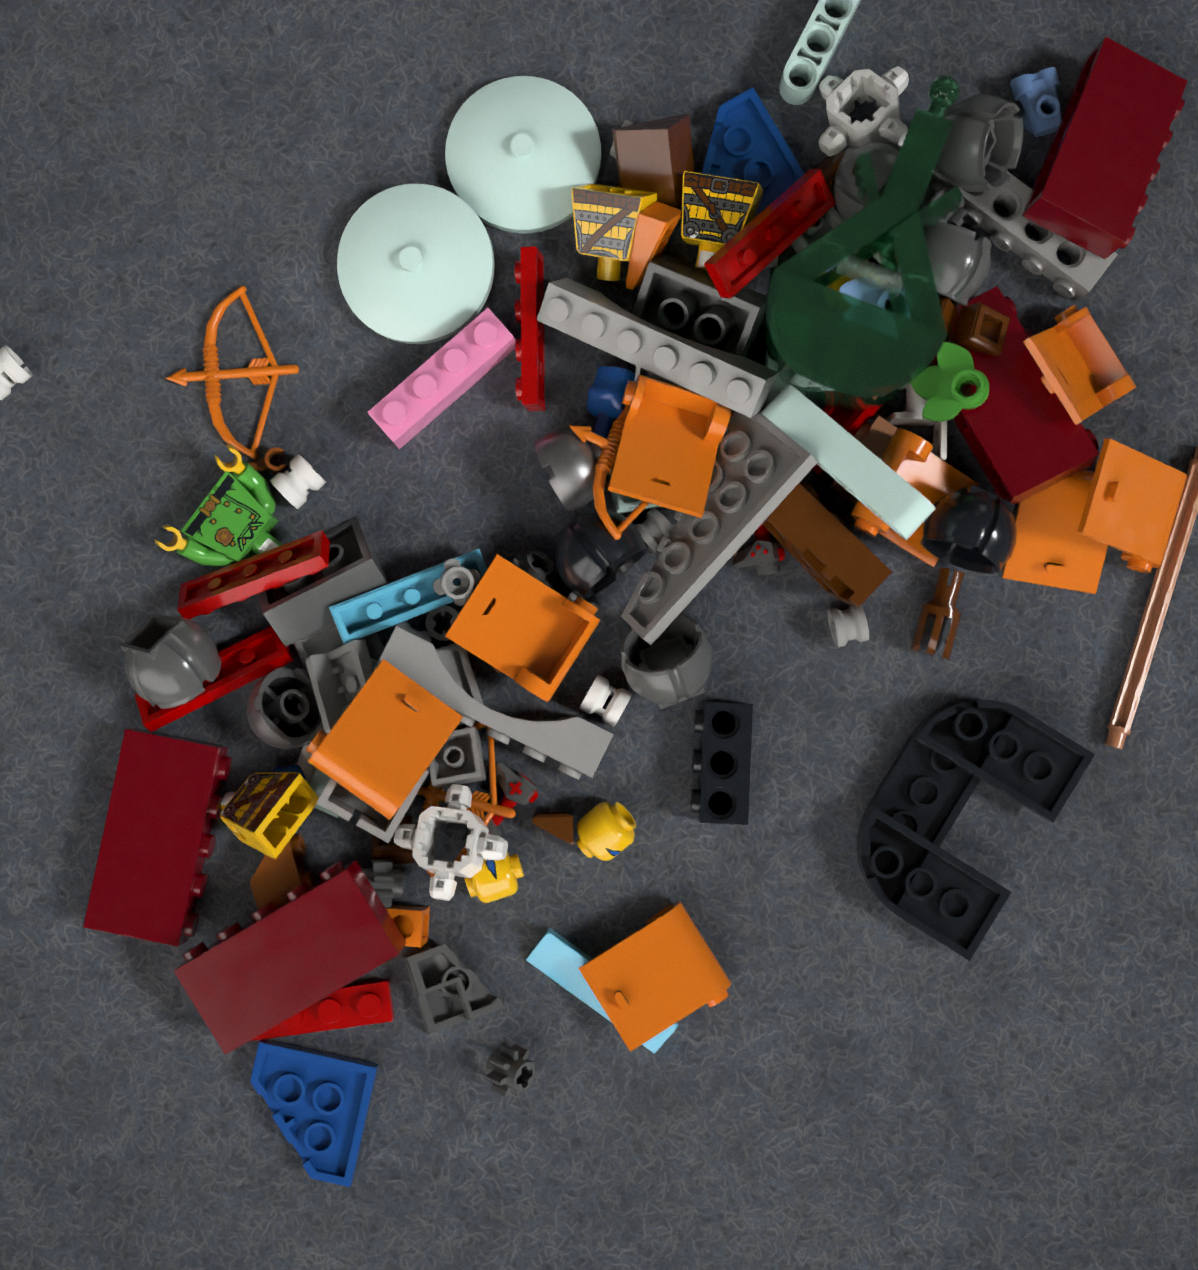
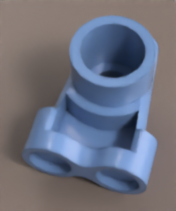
(1039, 92)

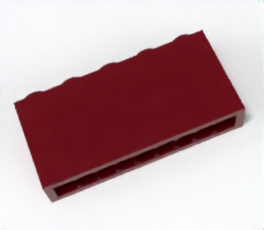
(1106, 149)
(1021, 429)
(157, 837)
(289, 955)

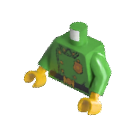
(231, 519)

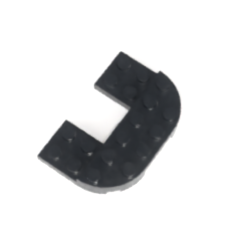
(926, 794)

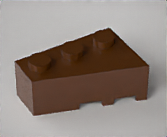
(825, 546)

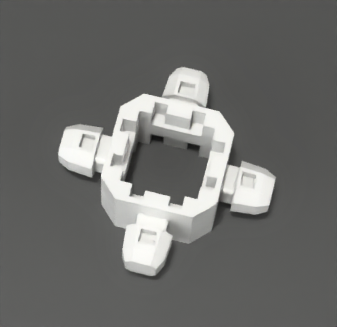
(863, 86)
(422, 840)

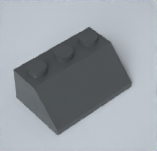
(688, 305)
(304, 603)

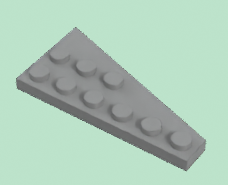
(749, 479)

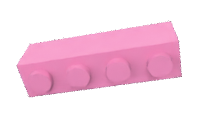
(443, 378)

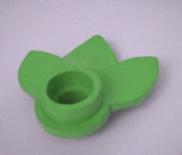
(944, 383)

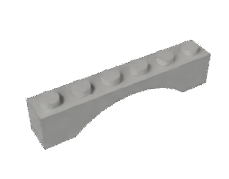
(699, 368)
(566, 739)

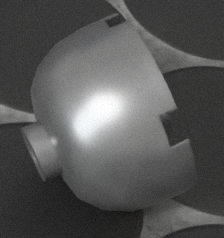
(569, 466)
(284, 709)

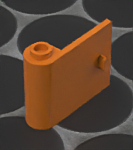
(1079, 364)
(668, 445)
(933, 478)
(1132, 505)
(1049, 534)
(529, 629)
(383, 744)
(662, 974)

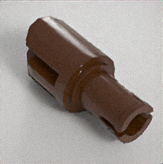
(942, 608)

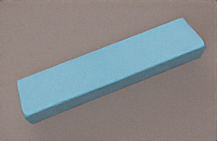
(397, 600)
(561, 963)

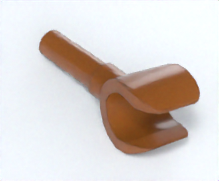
(264, 463)

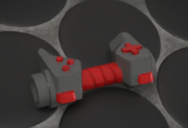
(762, 554)
(516, 789)

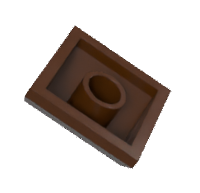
(655, 156)

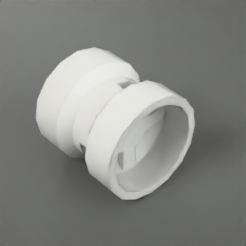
(11, 371)
(295, 484)
(597, 697)

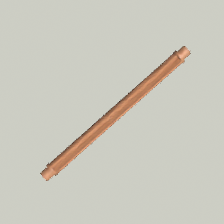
(1154, 612)

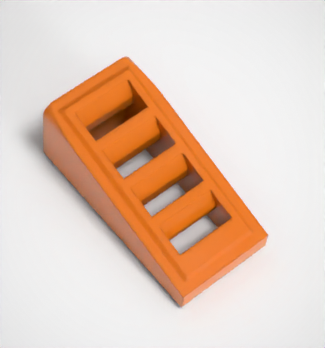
(651, 235)

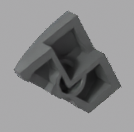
(440, 973)

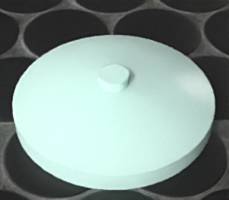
(521, 152)
(415, 263)

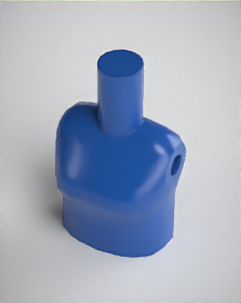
(606, 396)

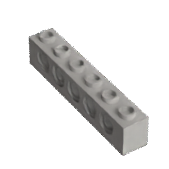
(1037, 256)

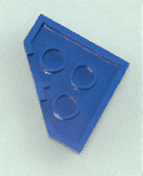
(751, 148)
(317, 1104)

